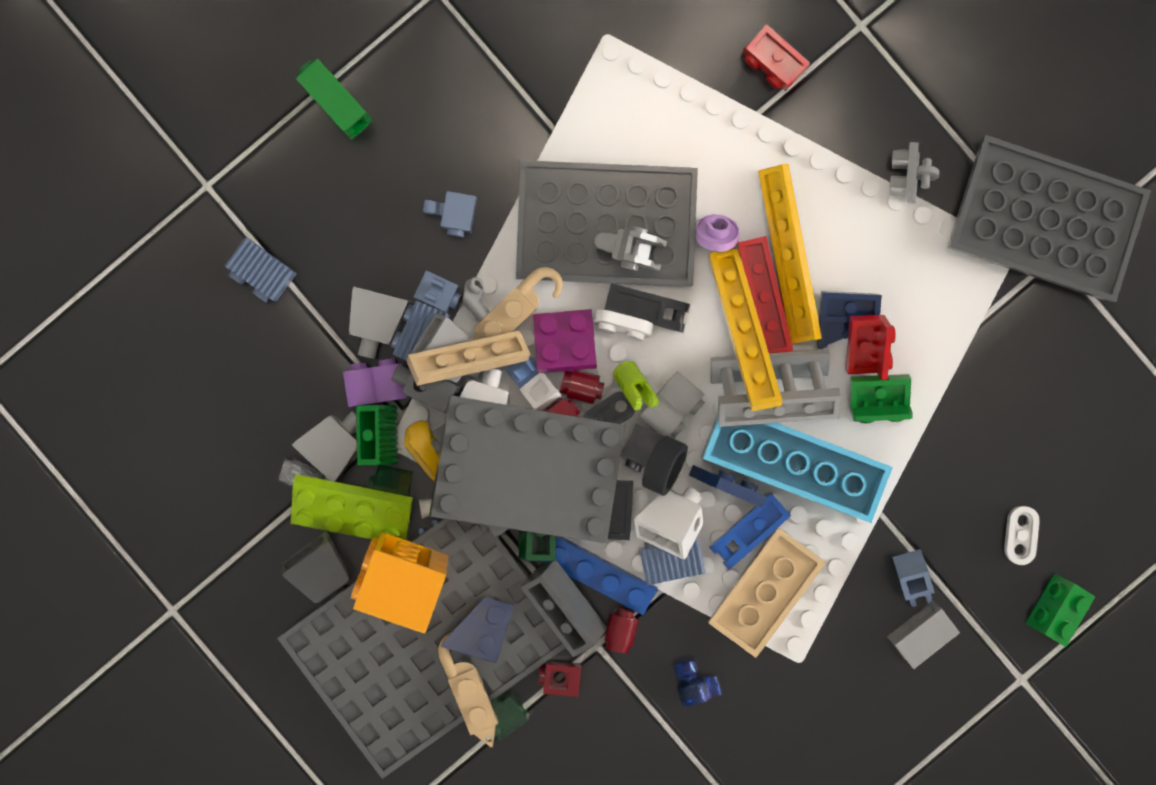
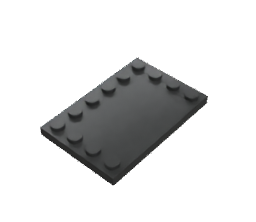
(573, 202)
(1049, 219)
(527, 469)

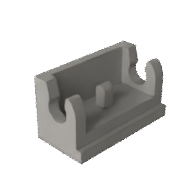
(923, 634)

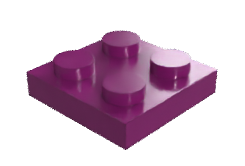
(564, 341)

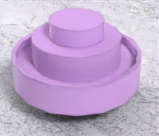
(717, 233)

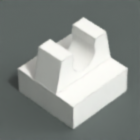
(540, 392)

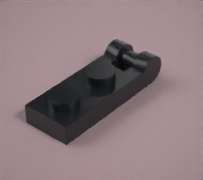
(646, 307)

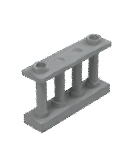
(796, 405)

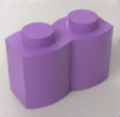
(372, 384)

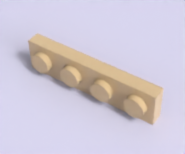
(468, 357)

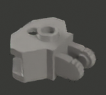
(630, 247)

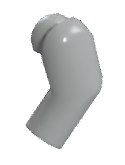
(472, 298)

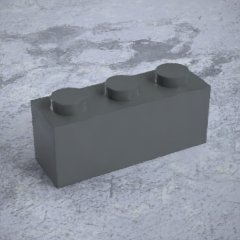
(564, 608)

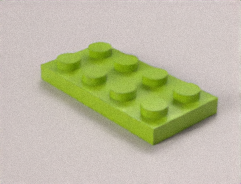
(349, 508)

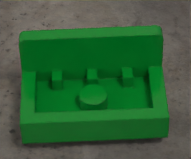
(880, 399)
(1060, 610)

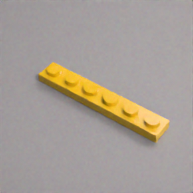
(789, 253)
(745, 330)

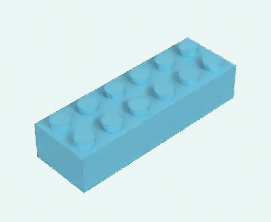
(801, 465)

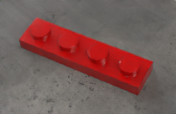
(765, 293)

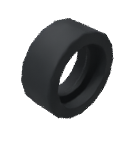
(664, 465)

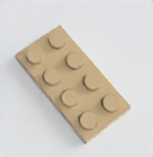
(766, 592)

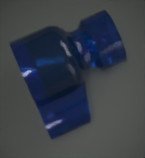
(692, 688)

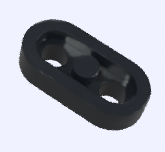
(607, 411)

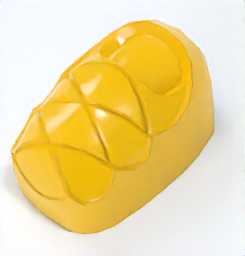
(418, 444)

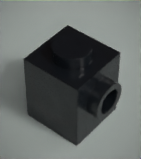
(640, 447)

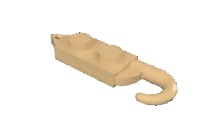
(516, 305)
(470, 696)

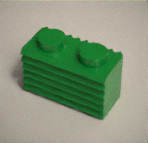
(376, 434)

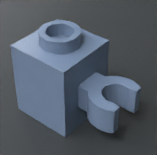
(456, 212)
(438, 292)
(913, 576)

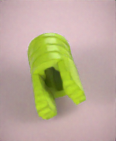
(634, 385)

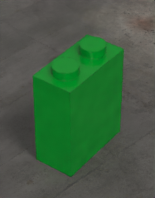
(333, 98)

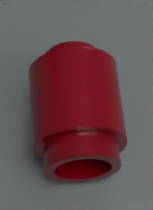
(582, 386)
(621, 631)

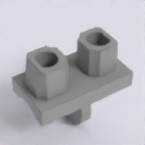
(907, 185)

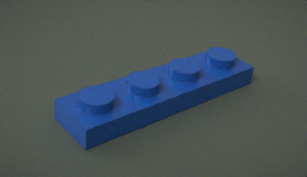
(603, 576)

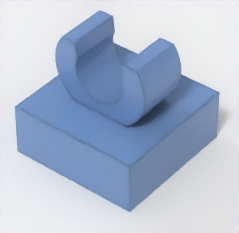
(523, 371)

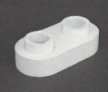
(611, 321)
(1025, 535)

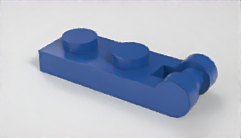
(750, 531)

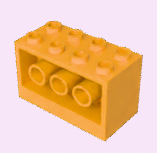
(400, 581)

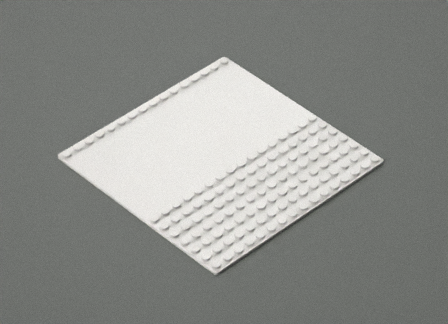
(854, 241)

